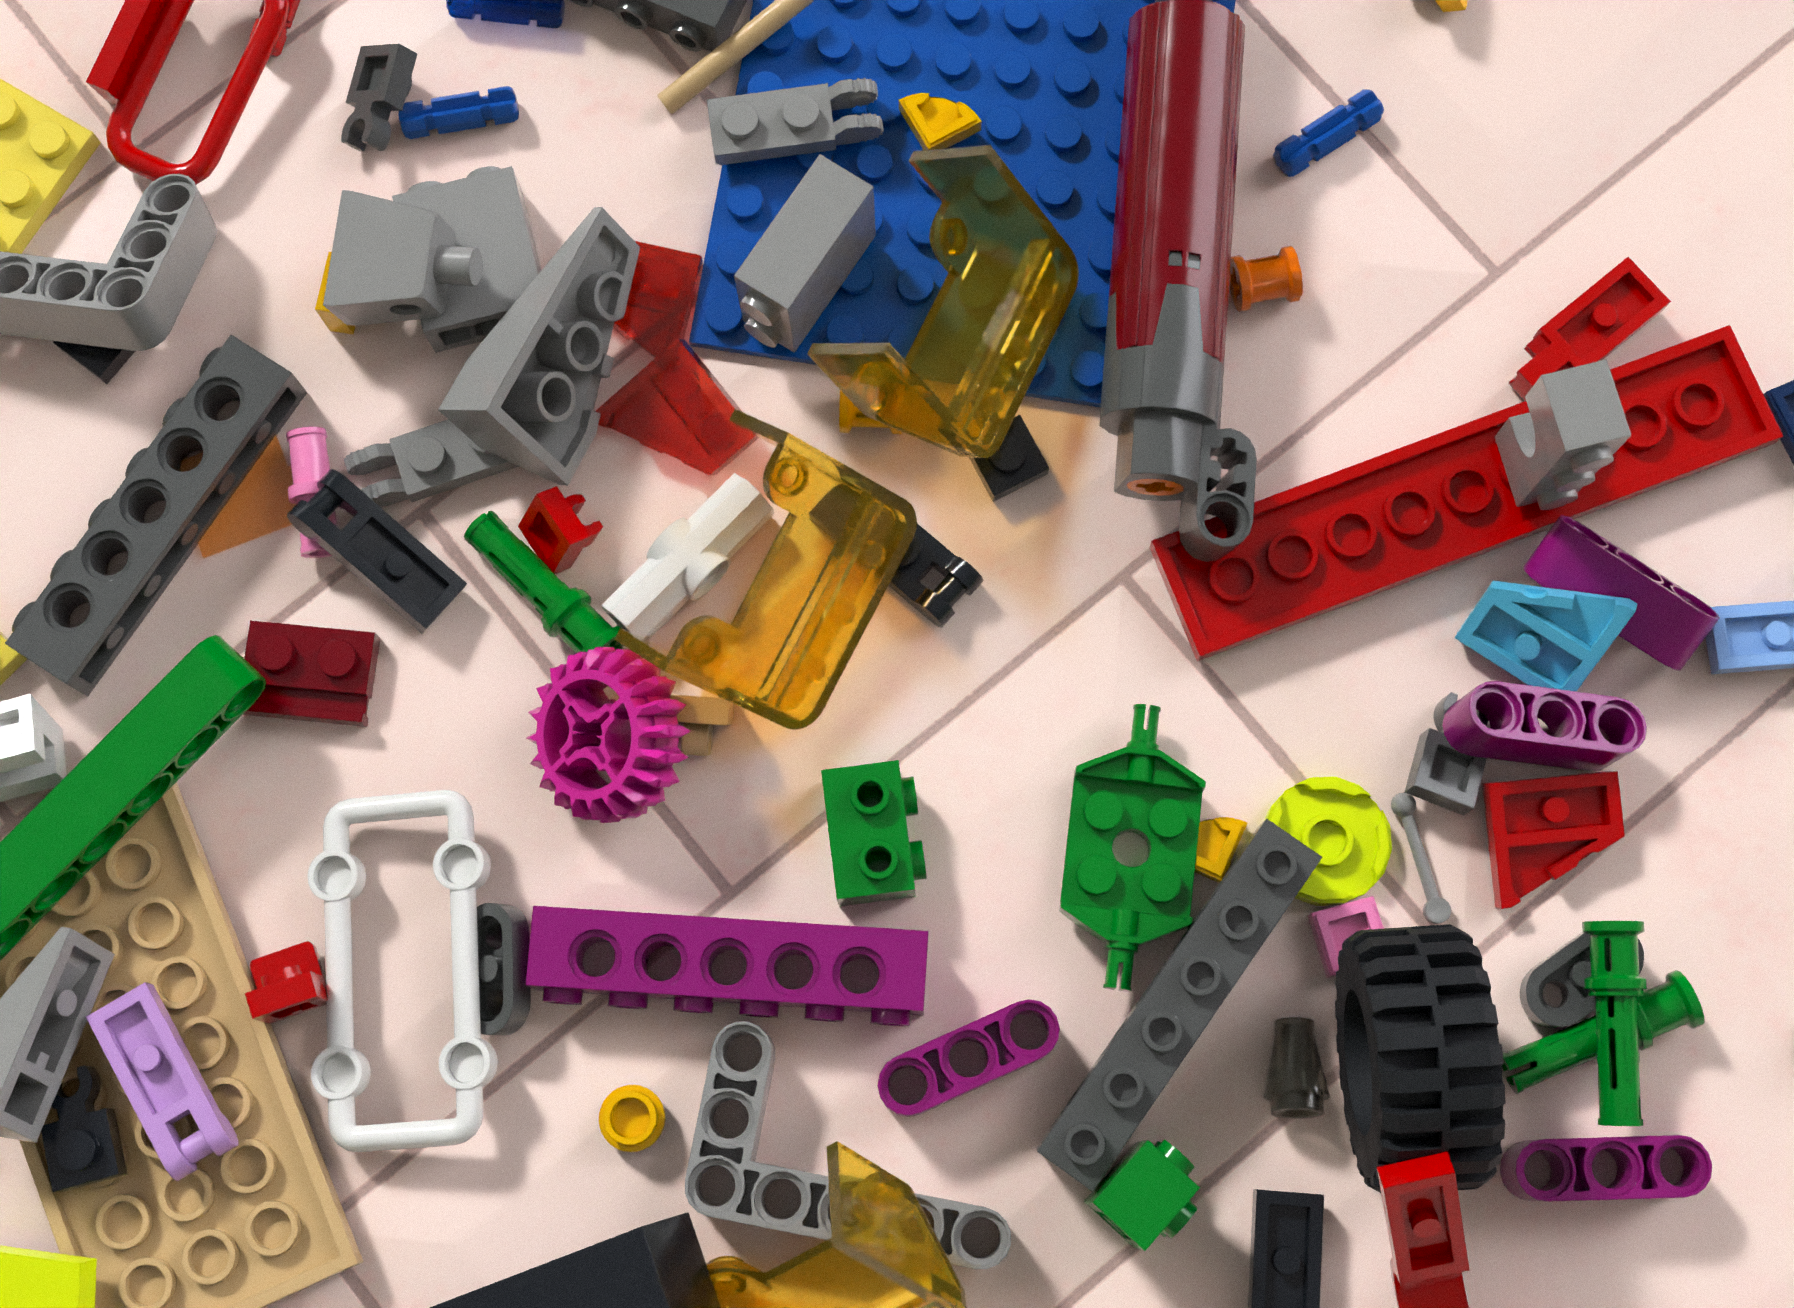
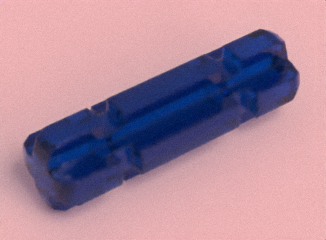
(521, 12)

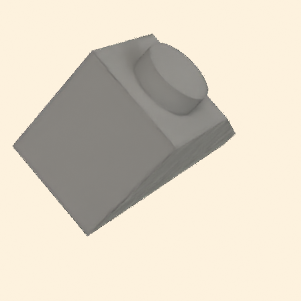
(42, 1026)

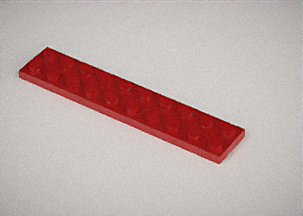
(1453, 500)

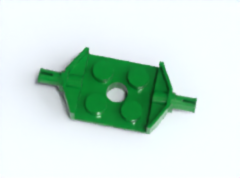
(1140, 794)

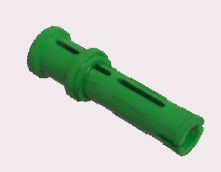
(562, 609)
(1616, 987)
(1658, 1012)

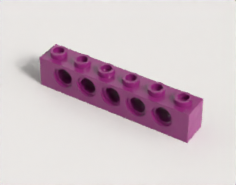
(564, 934)

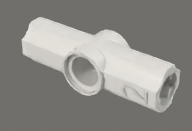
(689, 558)

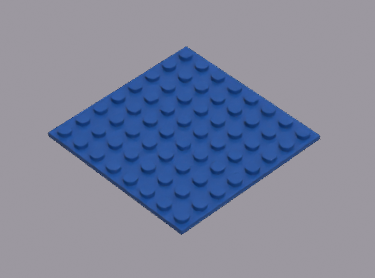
(1048, 104)

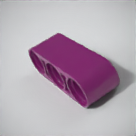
(1667, 617)
(1569, 715)
(989, 1032)
(1636, 1164)

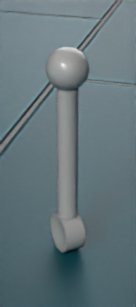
(1436, 909)

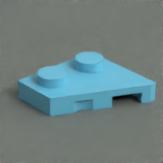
(1544, 632)

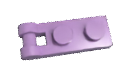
(161, 1079)

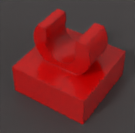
(556, 530)

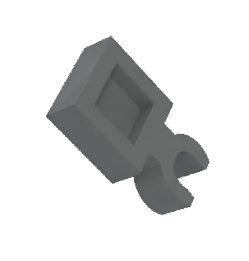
(377, 88)
(1440, 771)

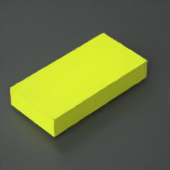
(46, 1279)

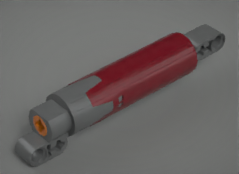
(1175, 272)

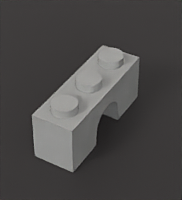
(1564, 437)

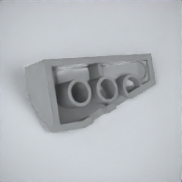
(540, 368)

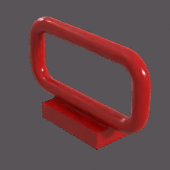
(133, 62)

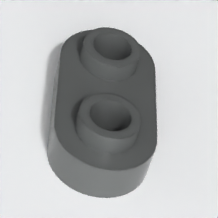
(502, 968)
(1567, 971)

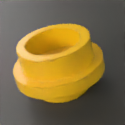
(632, 1118)

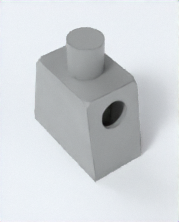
(393, 262)

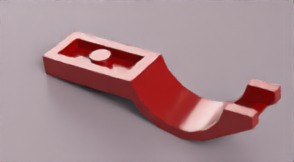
(1425, 1232)

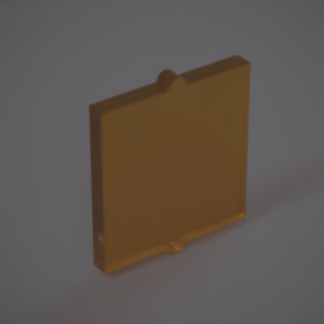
(255, 506)

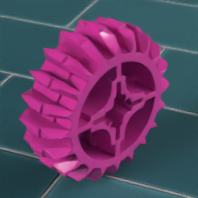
(624, 737)

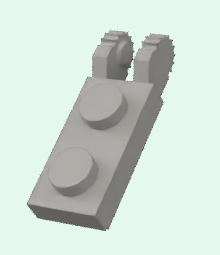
(791, 121)
(428, 463)

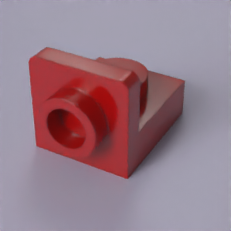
(287, 983)

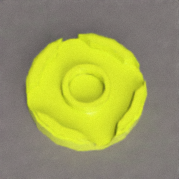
(1344, 829)

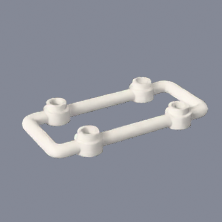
(464, 1061)

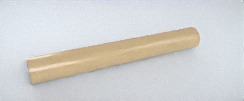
(730, 52)

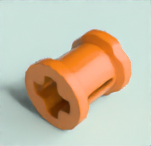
(1265, 278)

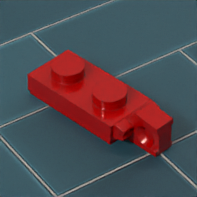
(1592, 324)

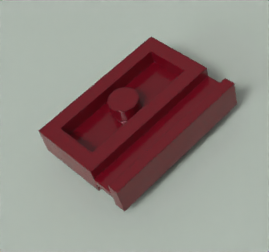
(313, 672)

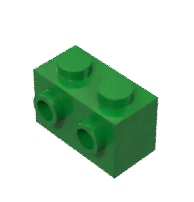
(870, 833)
(1146, 1194)

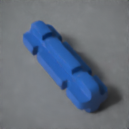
(459, 112)
(1328, 132)

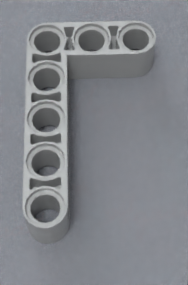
(130, 298)
(754, 1178)

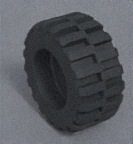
(1419, 1051)

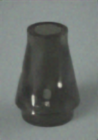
(1295, 1071)

